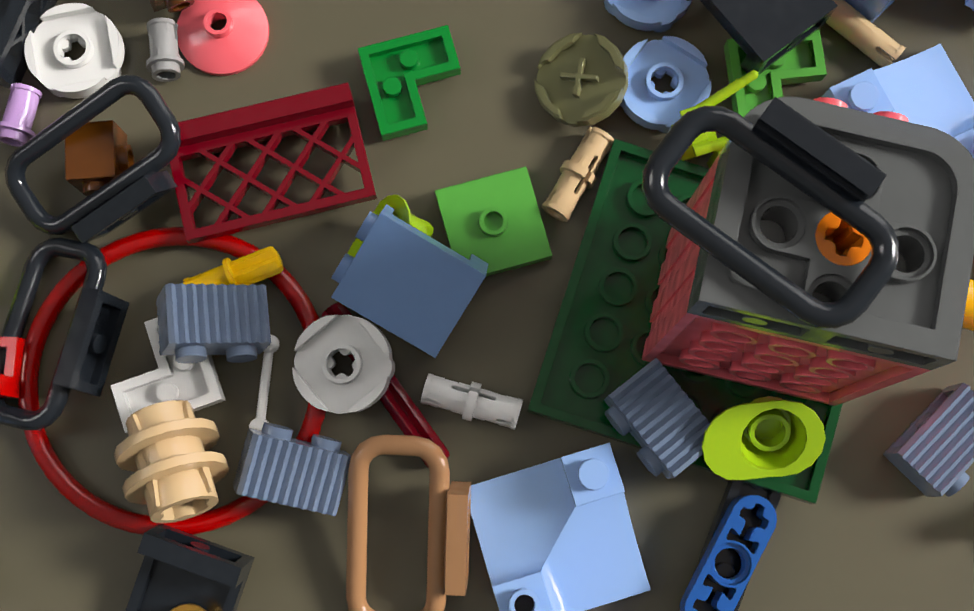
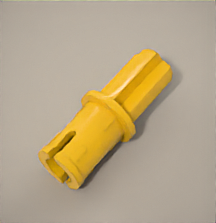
(243, 270)

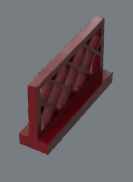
(263, 123)

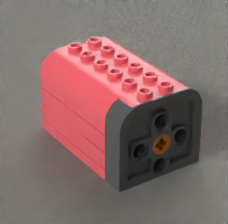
(732, 331)

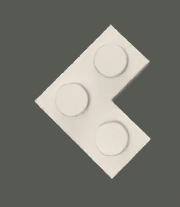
(172, 381)

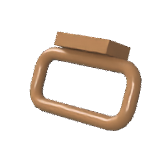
(447, 521)

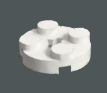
(55, 36)
(315, 359)

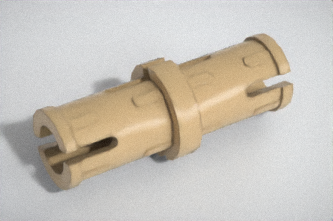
(578, 174)

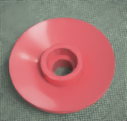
(228, 49)

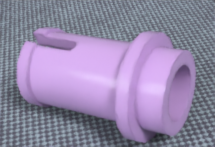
(19, 114)

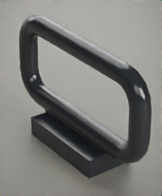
(808, 161)
(124, 194)
(89, 339)

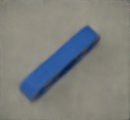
(749, 558)

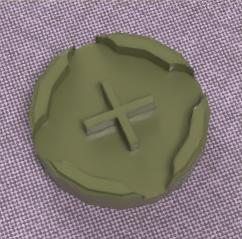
(581, 79)

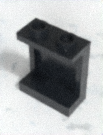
(769, 27)
(187, 570)

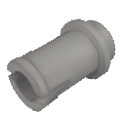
(164, 52)

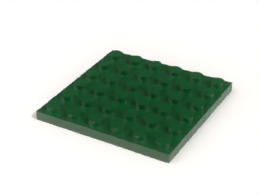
(608, 316)

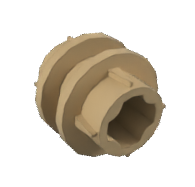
(171, 461)

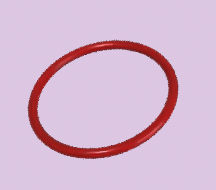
(33, 351)

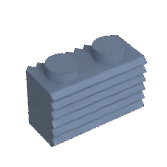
(213, 321)
(659, 420)
(938, 444)
(292, 470)

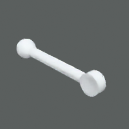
(258, 422)

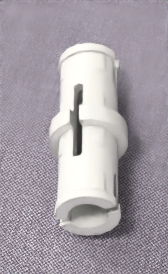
(471, 401)

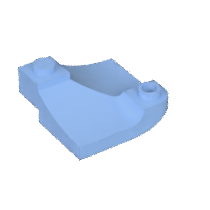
(918, 87)
(559, 534)

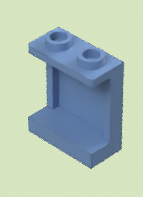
(407, 281)

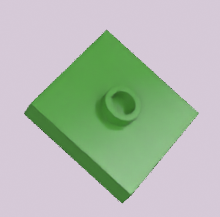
(495, 221)

